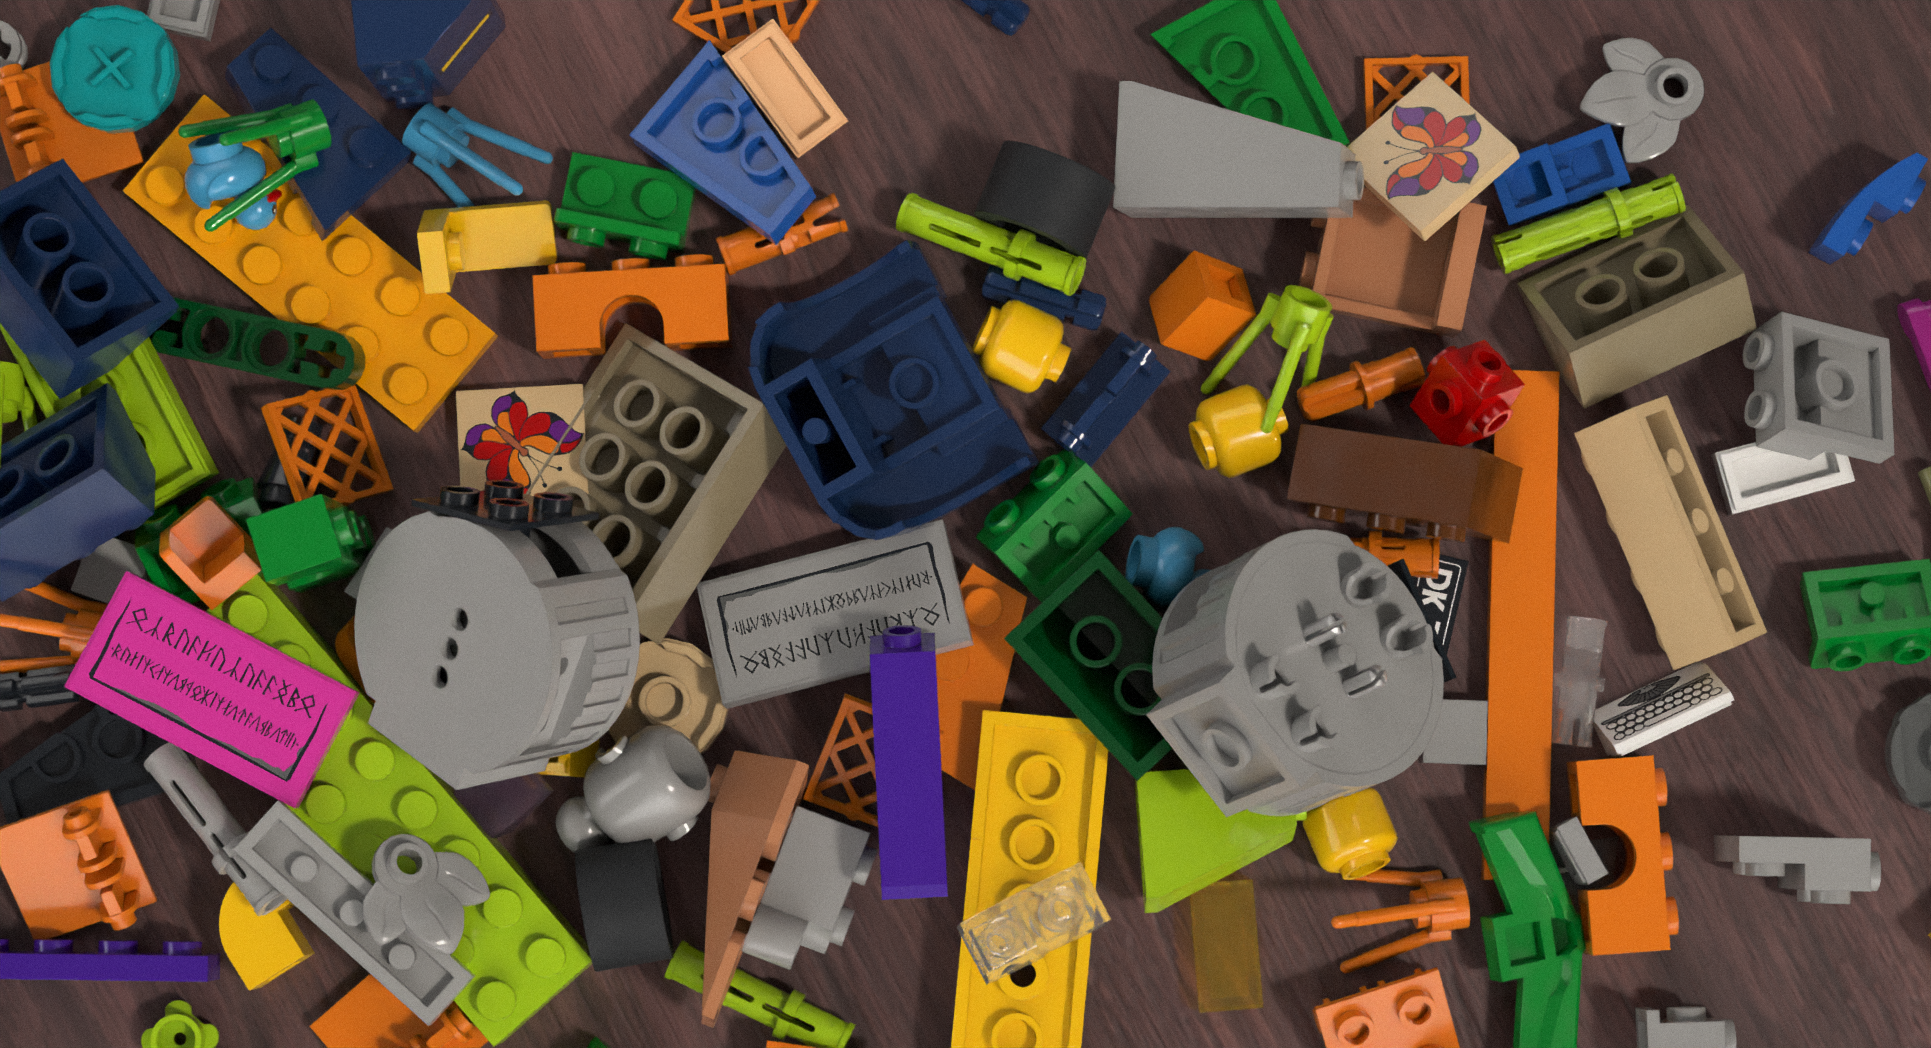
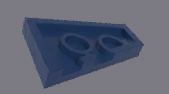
(361, 149)

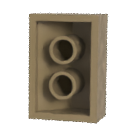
(1638, 306)

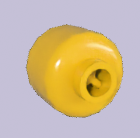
(1021, 346)
(1230, 432)
(1351, 834)

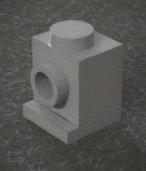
(1683, 1029)

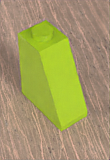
(1191, 841)

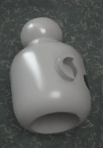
(638, 791)

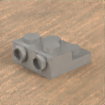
(1819, 389)
(1815, 866)

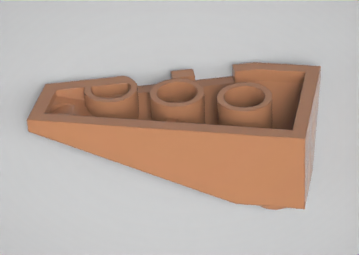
(748, 826)

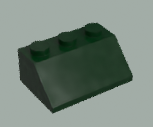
(1096, 654)

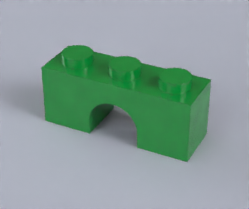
(310, 542)

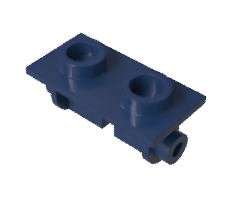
(1106, 399)

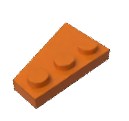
(978, 674)

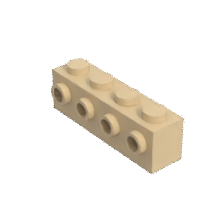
(1670, 533)

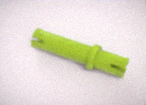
(1606, 217)
(1014, 253)
(828, 1030)

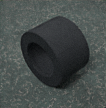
(1045, 196)
(623, 904)

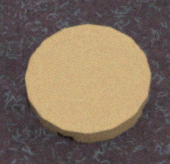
(675, 689)

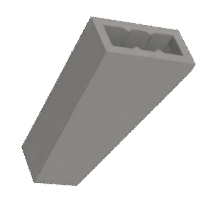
(1217, 163)

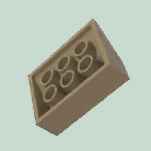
(667, 468)

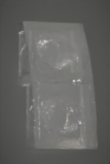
(1033, 923)

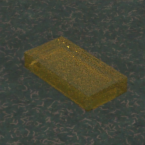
(1226, 947)

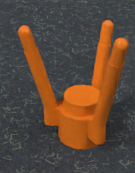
(73, 632)
(1437, 906)

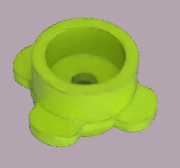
(180, 1020)

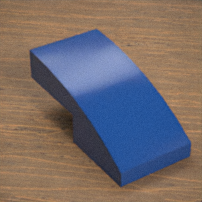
(1561, 175)

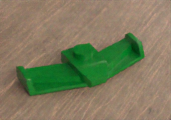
(1537, 935)

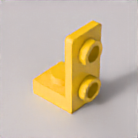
(484, 240)

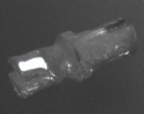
(1579, 681)

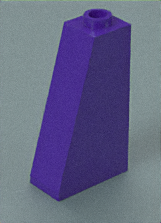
(908, 764)

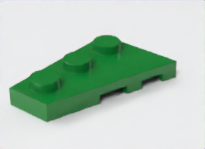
(1252, 64)

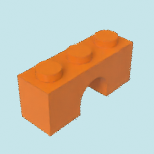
(577, 304)
(1634, 908)

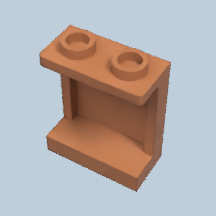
(1388, 274)

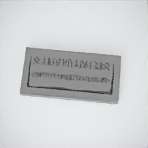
(815, 613)

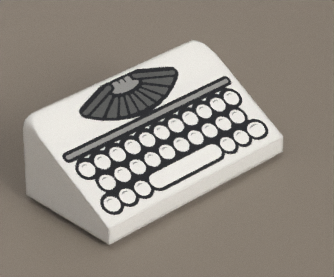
(1660, 709)

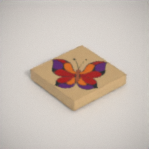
(1431, 156)
(514, 432)

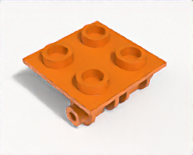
(42, 131)
(74, 868)
(1392, 1015)
(377, 1019)

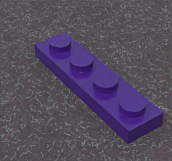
(113, 962)

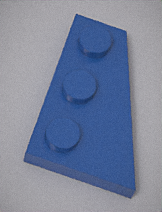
(724, 147)

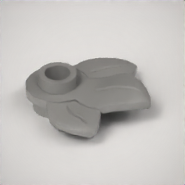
(1636, 99)
(422, 902)

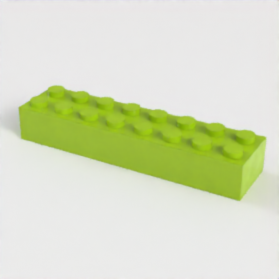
(377, 790)

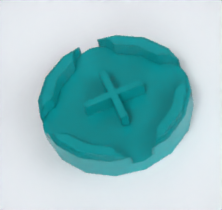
(115, 69)

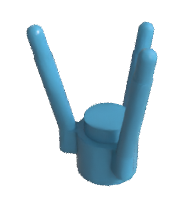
(440, 140)

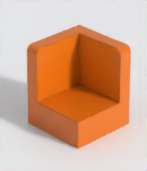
(1201, 306)
(209, 552)

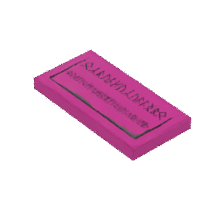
(212, 689)

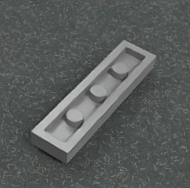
(332, 897)

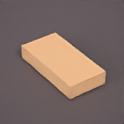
(784, 88)

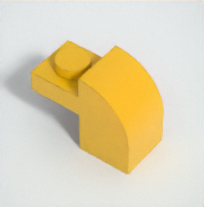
(260, 945)

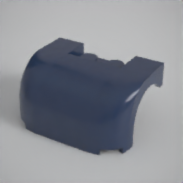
(884, 399)

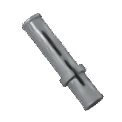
(211, 822)

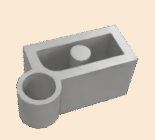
(809, 888)

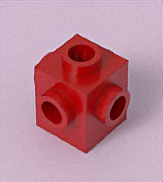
(1467, 394)

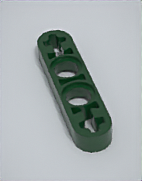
(244, 344)

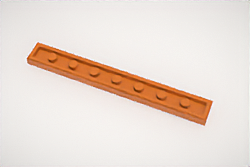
(1523, 613)

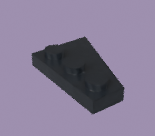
(83, 760)

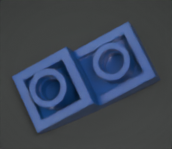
(1880, 199)

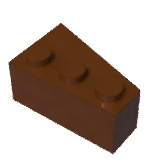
(1404, 483)

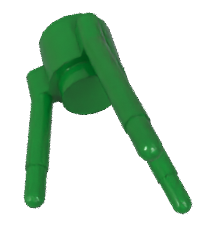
(290, 130)

